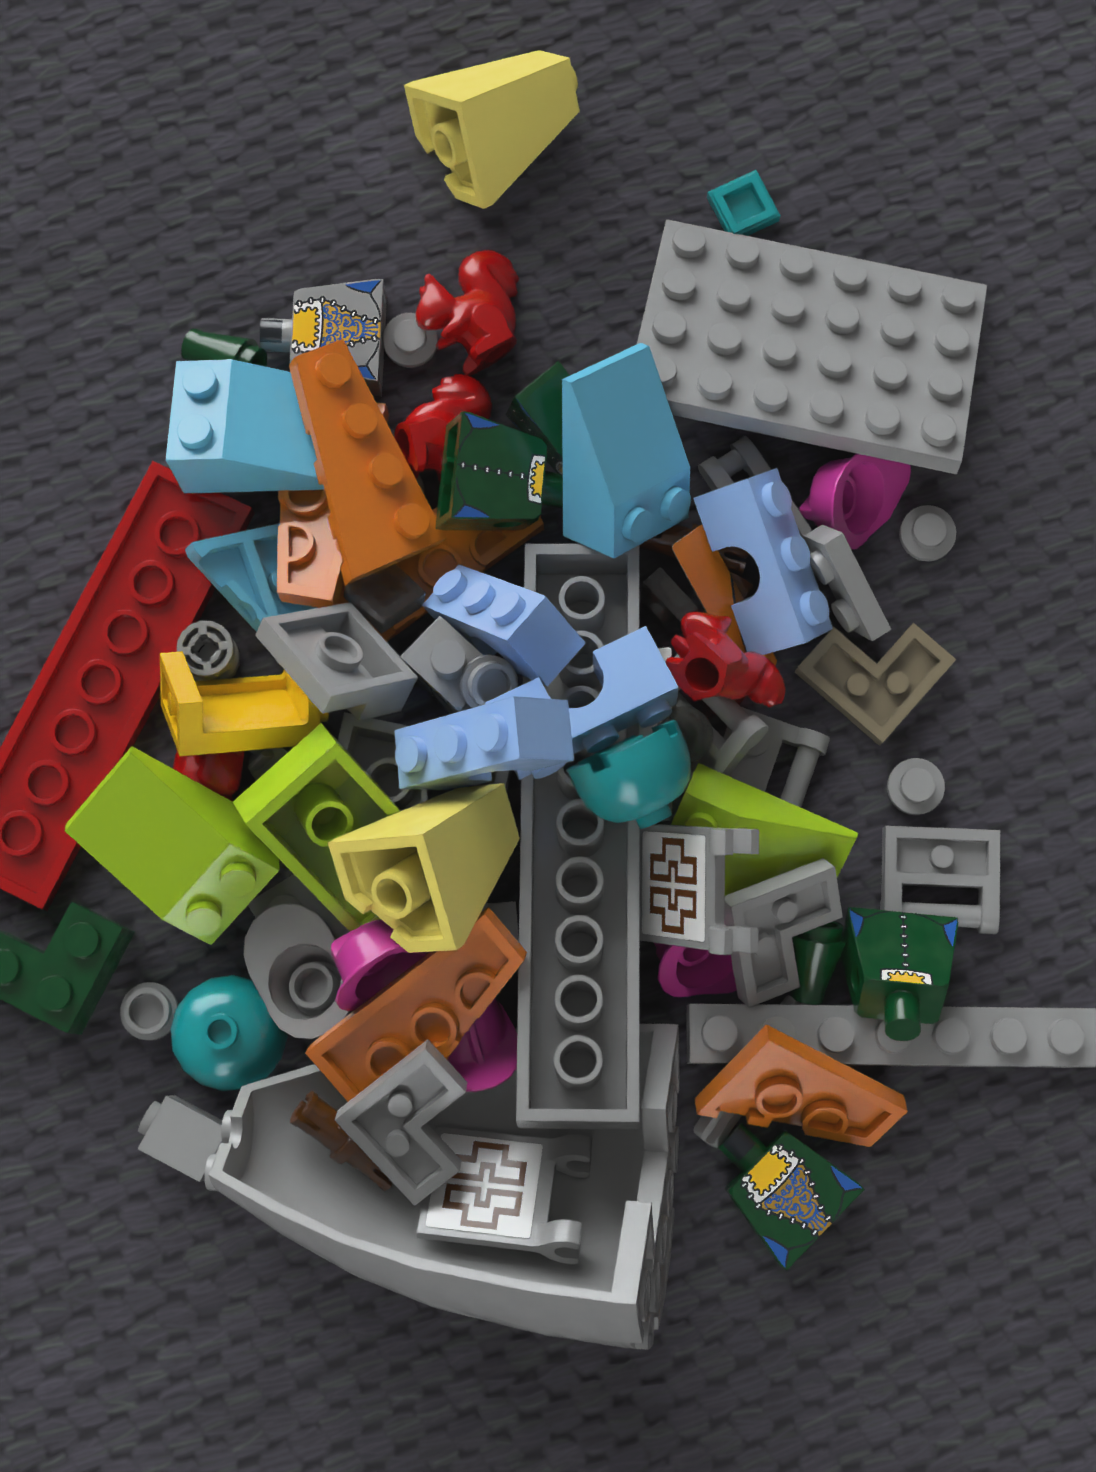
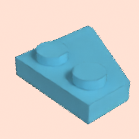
(244, 571)

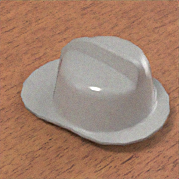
(294, 969)

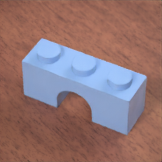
(760, 520)
(506, 621)
(634, 691)
(481, 740)

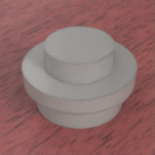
(407, 343)
(927, 533)
(486, 679)
(915, 786)
(148, 1011)

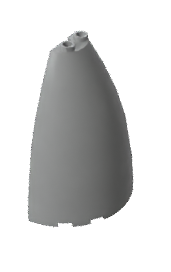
(372, 1233)

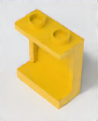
(233, 711)

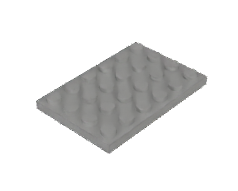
(814, 345)

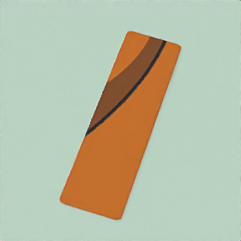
(711, 580)

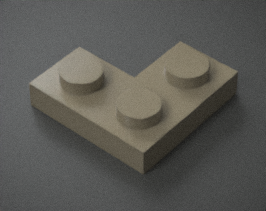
(872, 693)

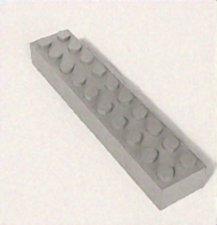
(579, 885)

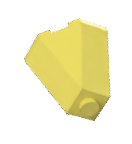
(493, 119)
(429, 865)

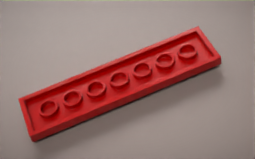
(103, 676)

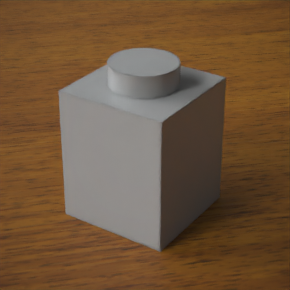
(180, 1135)

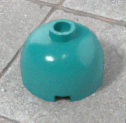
(635, 776)
(226, 1034)

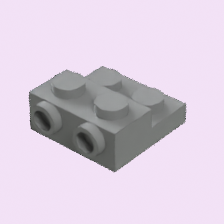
(339, 660)

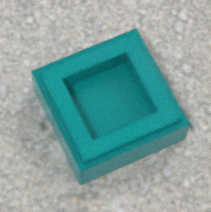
(743, 205)

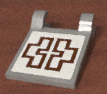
(686, 887)
(506, 1193)

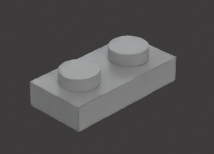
(836, 565)

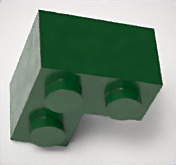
(69, 975)

